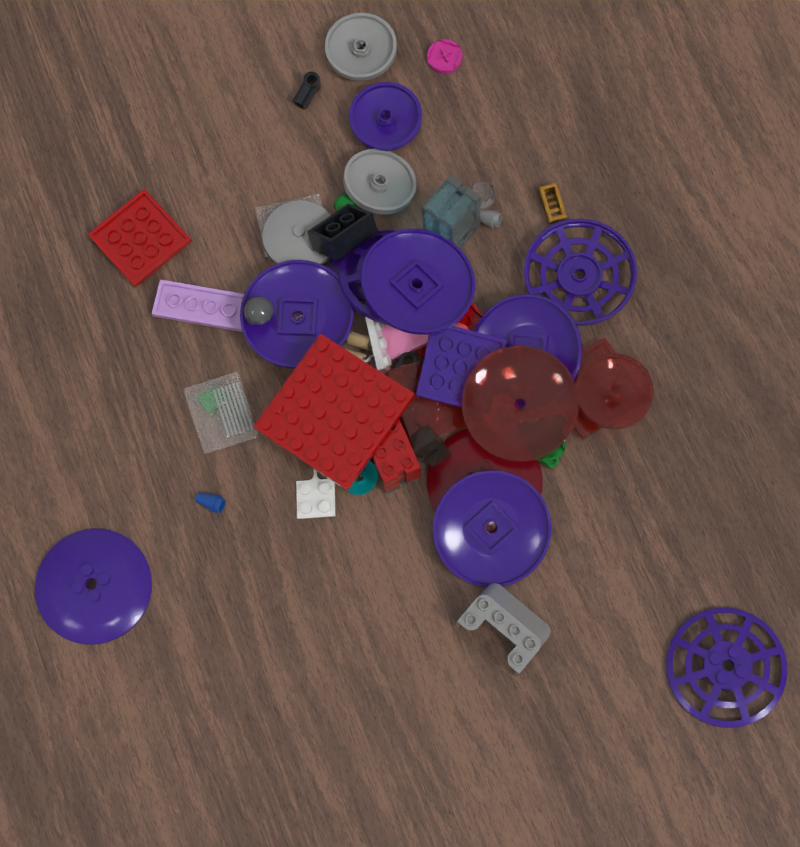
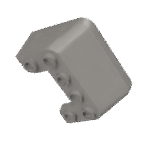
(511, 620)

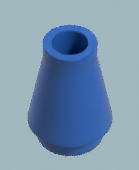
(212, 502)

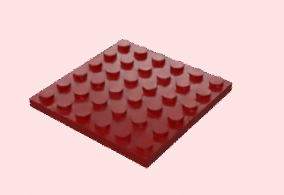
(334, 411)

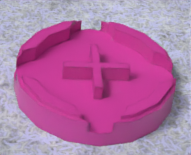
(444, 56)

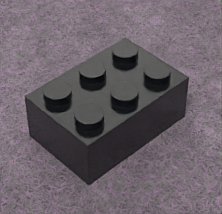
(342, 231)

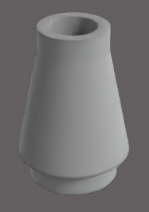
(490, 218)

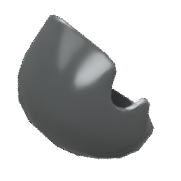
(258, 310)

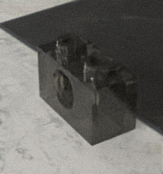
(429, 446)

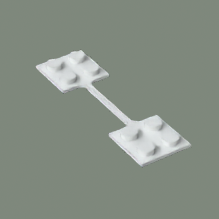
(315, 498)

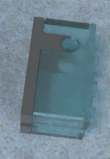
(453, 212)

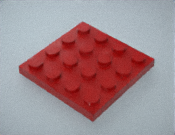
(139, 238)

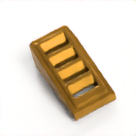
(554, 188)

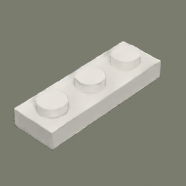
(379, 345)

